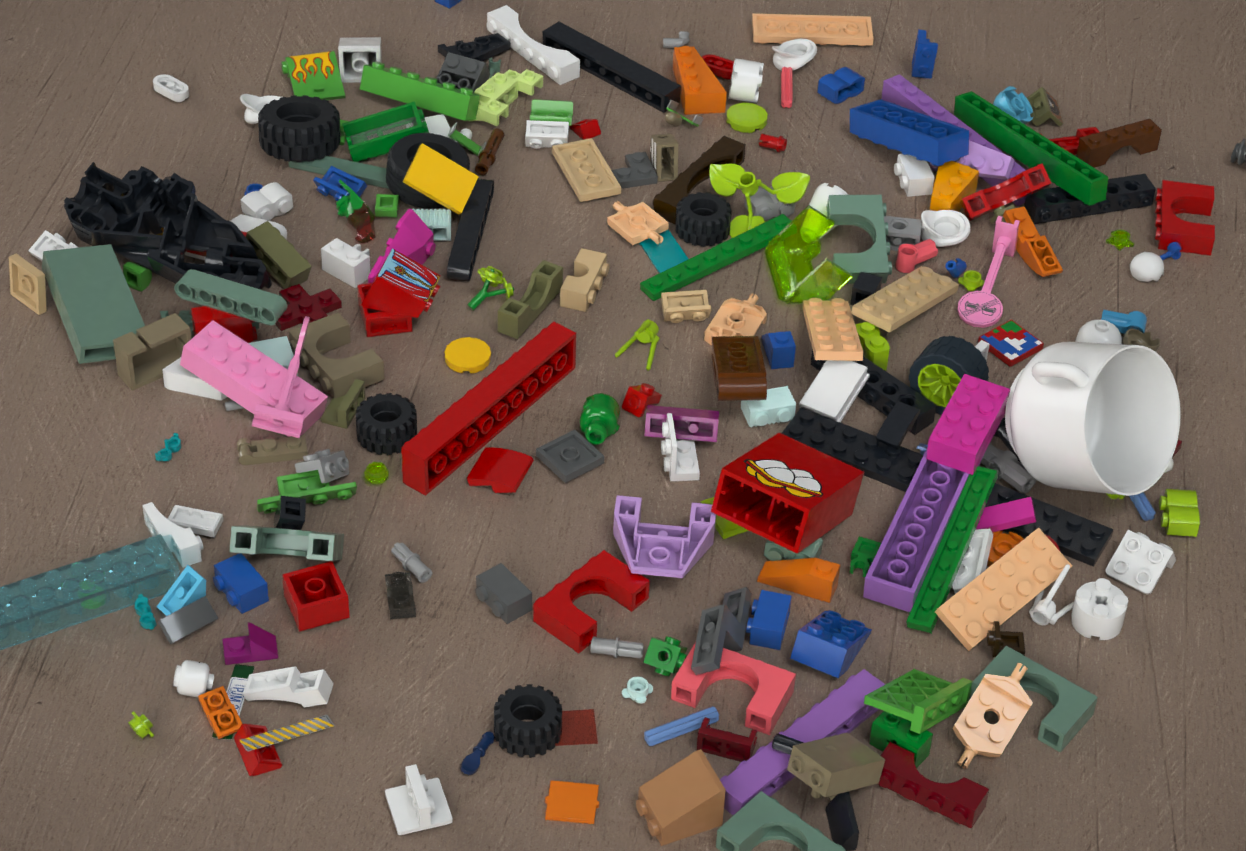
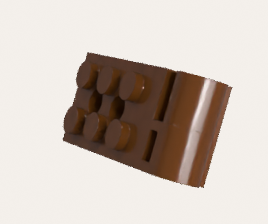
(738, 368)

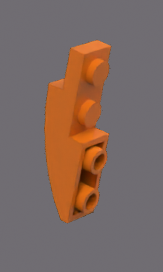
(1031, 246)

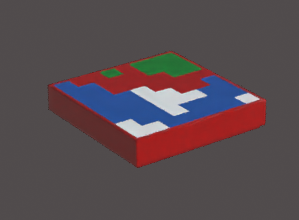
(1011, 343)

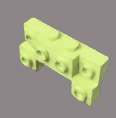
(501, 91)

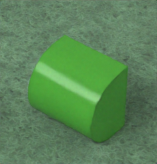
(387, 205)
(137, 276)

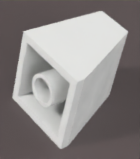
(355, 54)

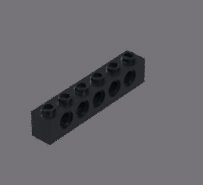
(1121, 194)
(885, 390)

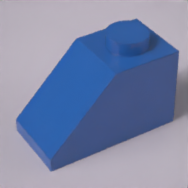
(779, 349)

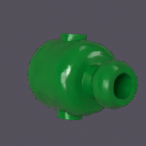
(599, 417)

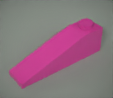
(412, 240)

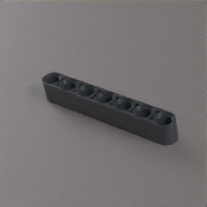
(470, 231)

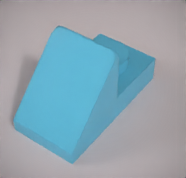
(185, 590)

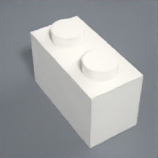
(914, 175)

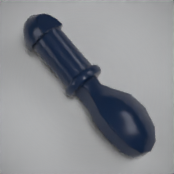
(472, 761)

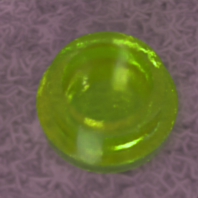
(376, 473)

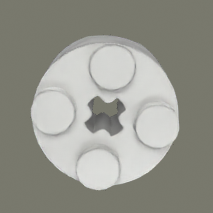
(745, 80)
(1099, 610)

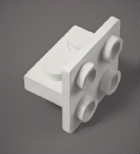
(418, 803)

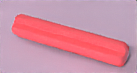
(786, 87)

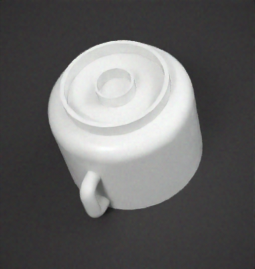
(1095, 417)

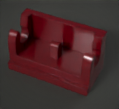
(725, 743)

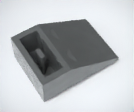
(463, 72)

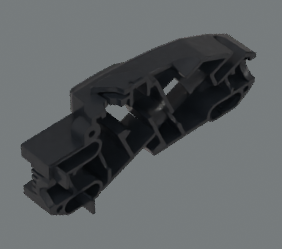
(141, 202)

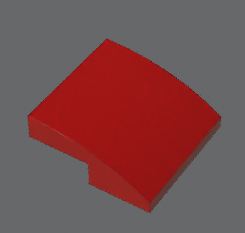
(501, 469)

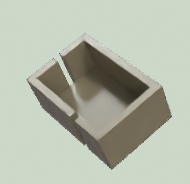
(150, 350)

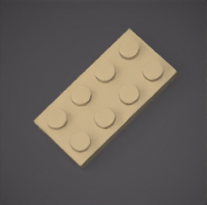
(586, 170)

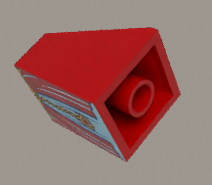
(402, 287)

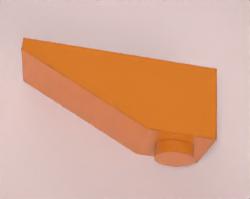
(803, 576)

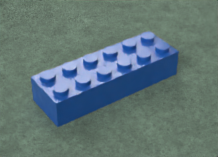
(909, 132)

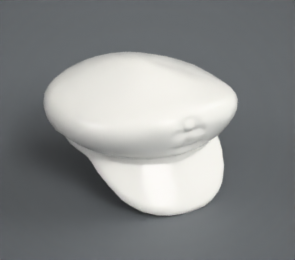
(794, 53)
(254, 105)
(944, 227)

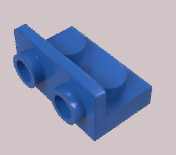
(923, 56)

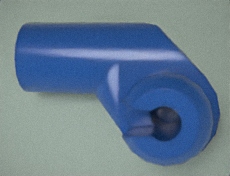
(956, 268)

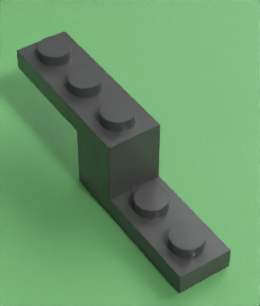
(721, 628)

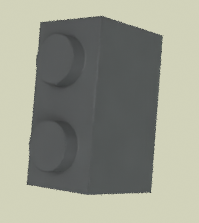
(503, 593)

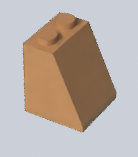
(682, 800)

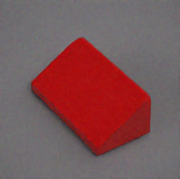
(260, 759)

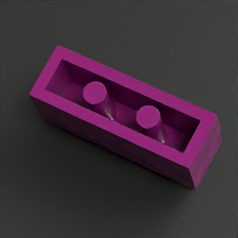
(688, 423)

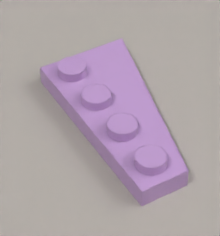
(987, 161)

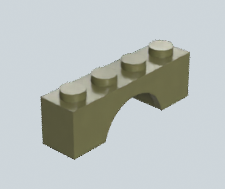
(544, 285)

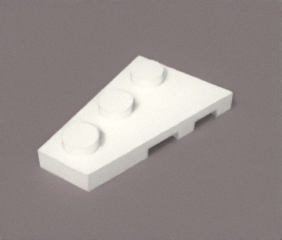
(975, 559)

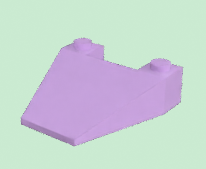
(662, 548)

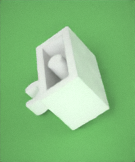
(346, 262)

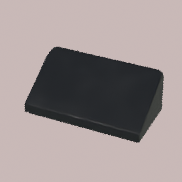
(843, 821)

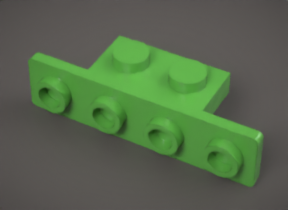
(306, 486)

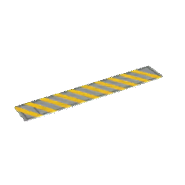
(287, 733)

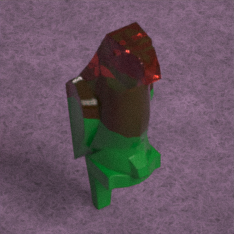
(357, 214)

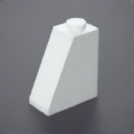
(182, 380)

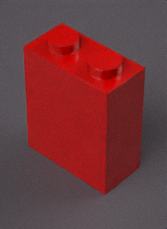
(237, 325)

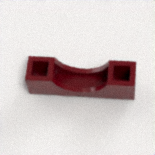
(959, 800)

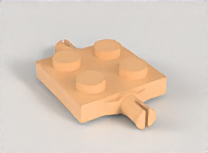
(637, 223)

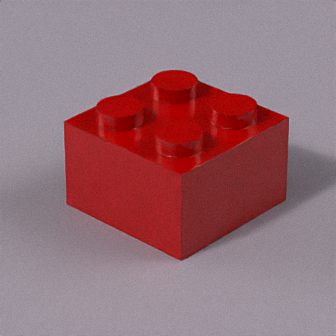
(315, 596)

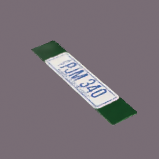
(236, 688)

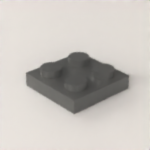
(570, 456)

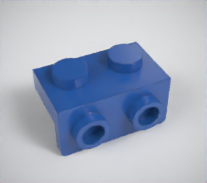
(330, 186)

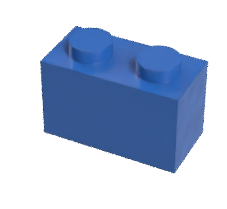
(240, 583)
(769, 619)

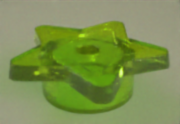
(1120, 239)

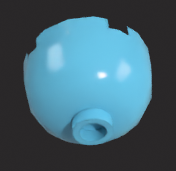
(1014, 104)

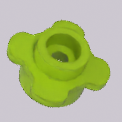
(971, 280)
(141, 725)

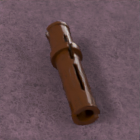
(484, 163)

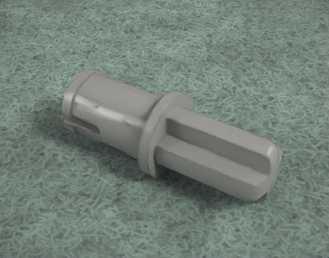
(411, 562)
(617, 647)

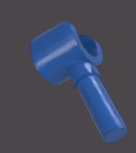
(1173, 251)

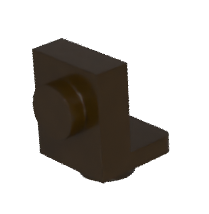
(999, 639)

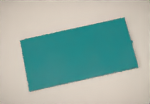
(665, 254)

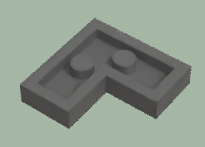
(639, 171)

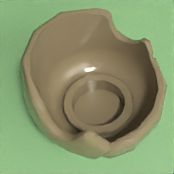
(1136, 337)

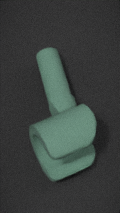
(494, 67)

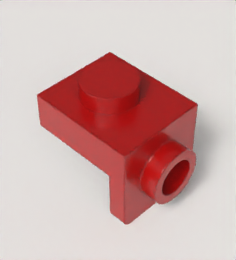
(639, 397)

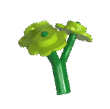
(491, 277)

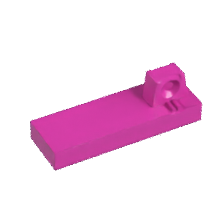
(1007, 515)

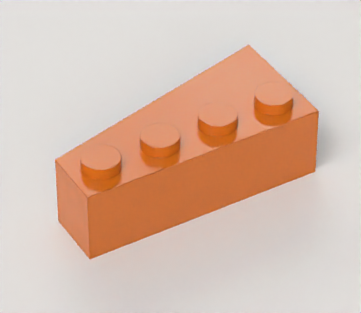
(699, 87)

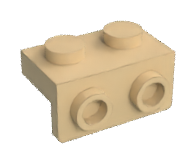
(685, 306)

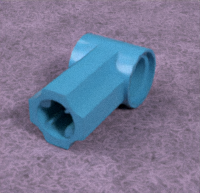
(1124, 322)

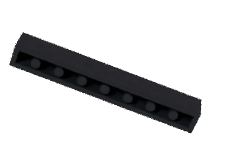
(614, 67)

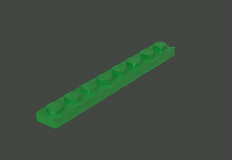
(714, 258)
(952, 549)

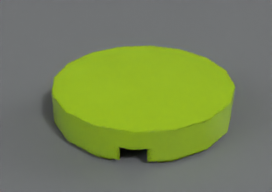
(746, 117)

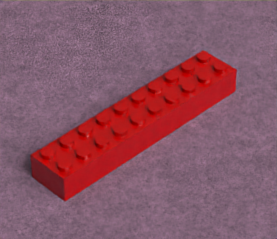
(488, 408)

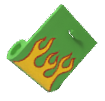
(314, 75)

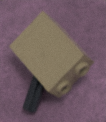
(831, 763)

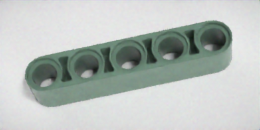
(231, 297)

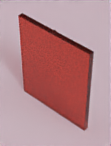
(578, 728)

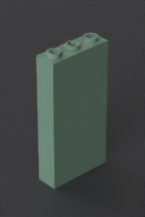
(91, 299)

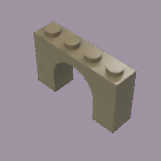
(335, 374)

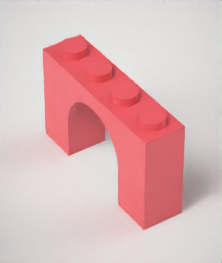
(770, 683)

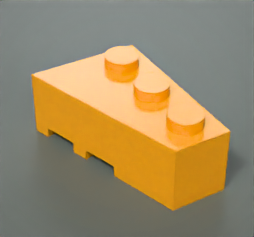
(951, 185)

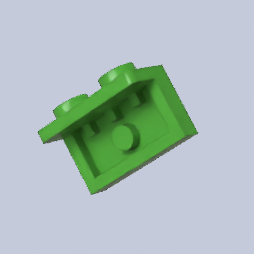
(552, 111)

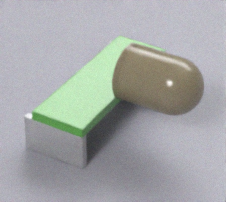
(675, 118)

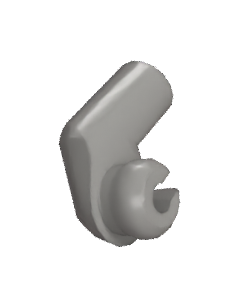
(677, 42)

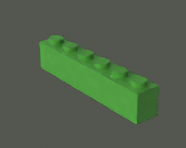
(425, 92)

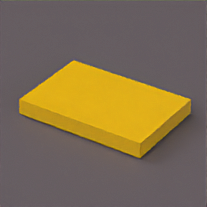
(440, 179)

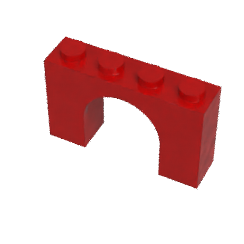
(1184, 198)
(600, 575)

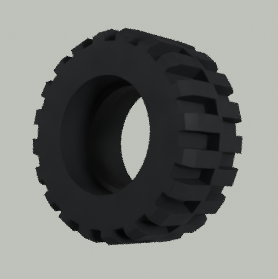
(299, 128)

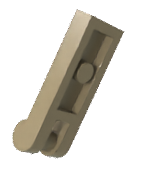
(271, 450)

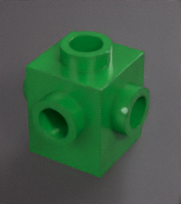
(658, 652)

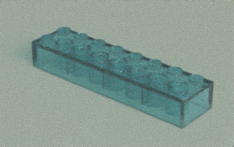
(85, 590)

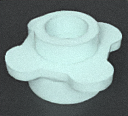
(637, 689)

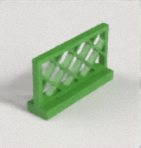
(921, 698)

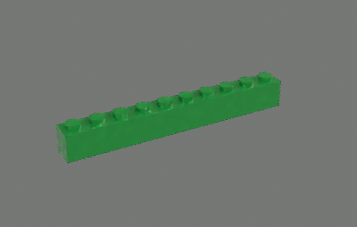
(1031, 148)

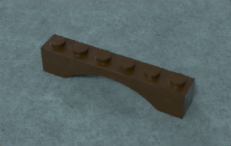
(722, 152)

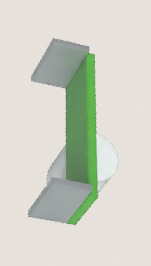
(464, 139)

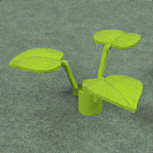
(728, 177)

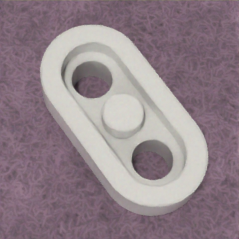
(171, 87)

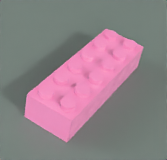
(247, 374)

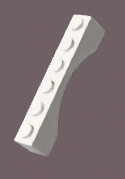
(555, 63)

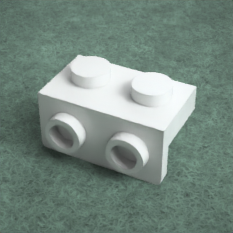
(546, 133)

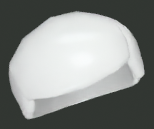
(1147, 267)

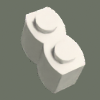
(267, 202)

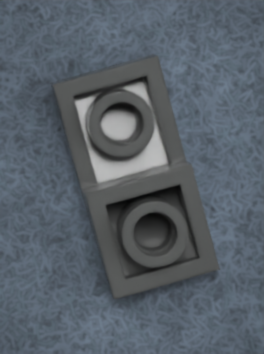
(187, 620)

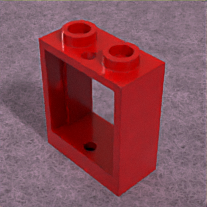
(381, 322)

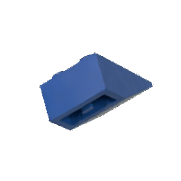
(830, 643)

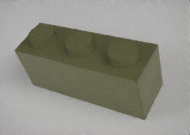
(278, 255)

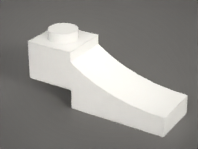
(179, 540)
(289, 685)

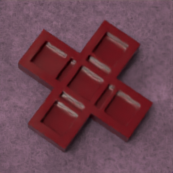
(302, 304)

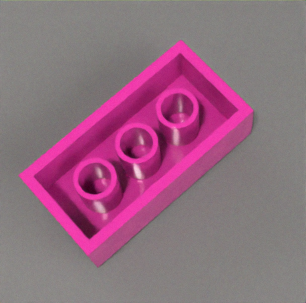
(968, 424)

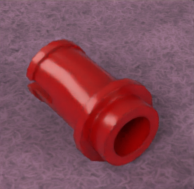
(773, 142)

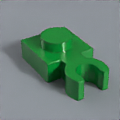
(863, 554)

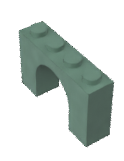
(868, 214)
(283, 541)
(1071, 703)
(768, 820)

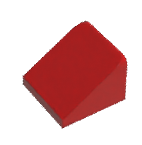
(586, 128)

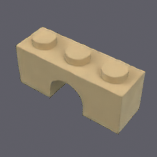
(588, 276)

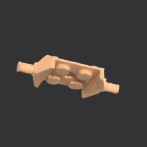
(732, 309)
(1004, 698)

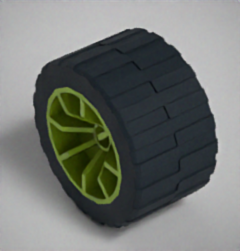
(942, 366)

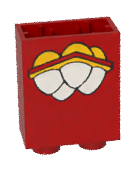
(787, 492)

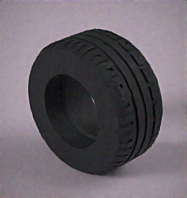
(401, 157)

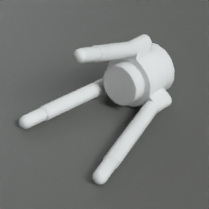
(1044, 610)

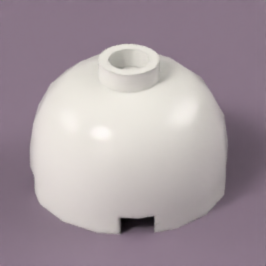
(1099, 332)

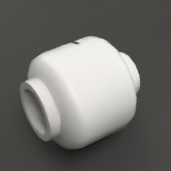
(193, 678)

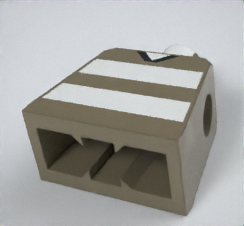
(664, 150)

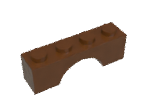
(1098, 147)

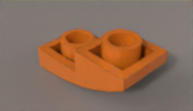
(220, 712)

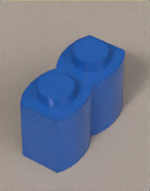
(841, 85)

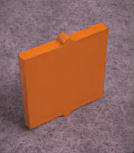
(572, 802)

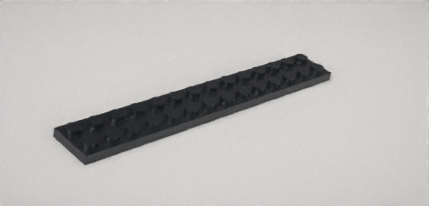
(1074, 534)

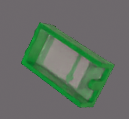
(378, 132)

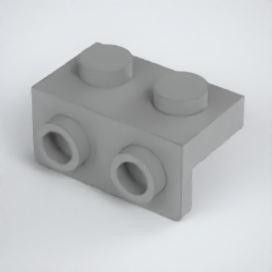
(329, 465)

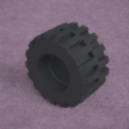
(703, 219)
(385, 423)
(527, 704)

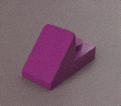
(255, 647)

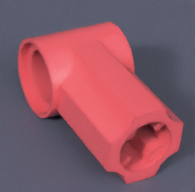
(911, 255)

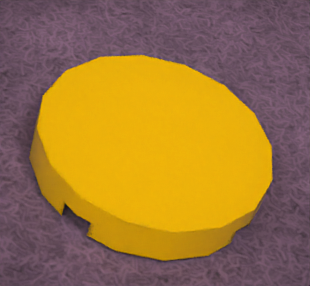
(467, 355)

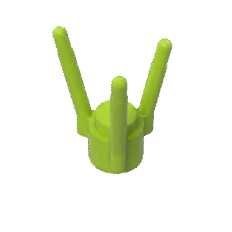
(645, 334)

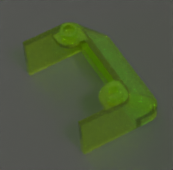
(790, 260)

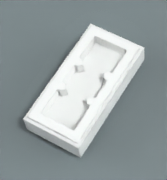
(199, 521)

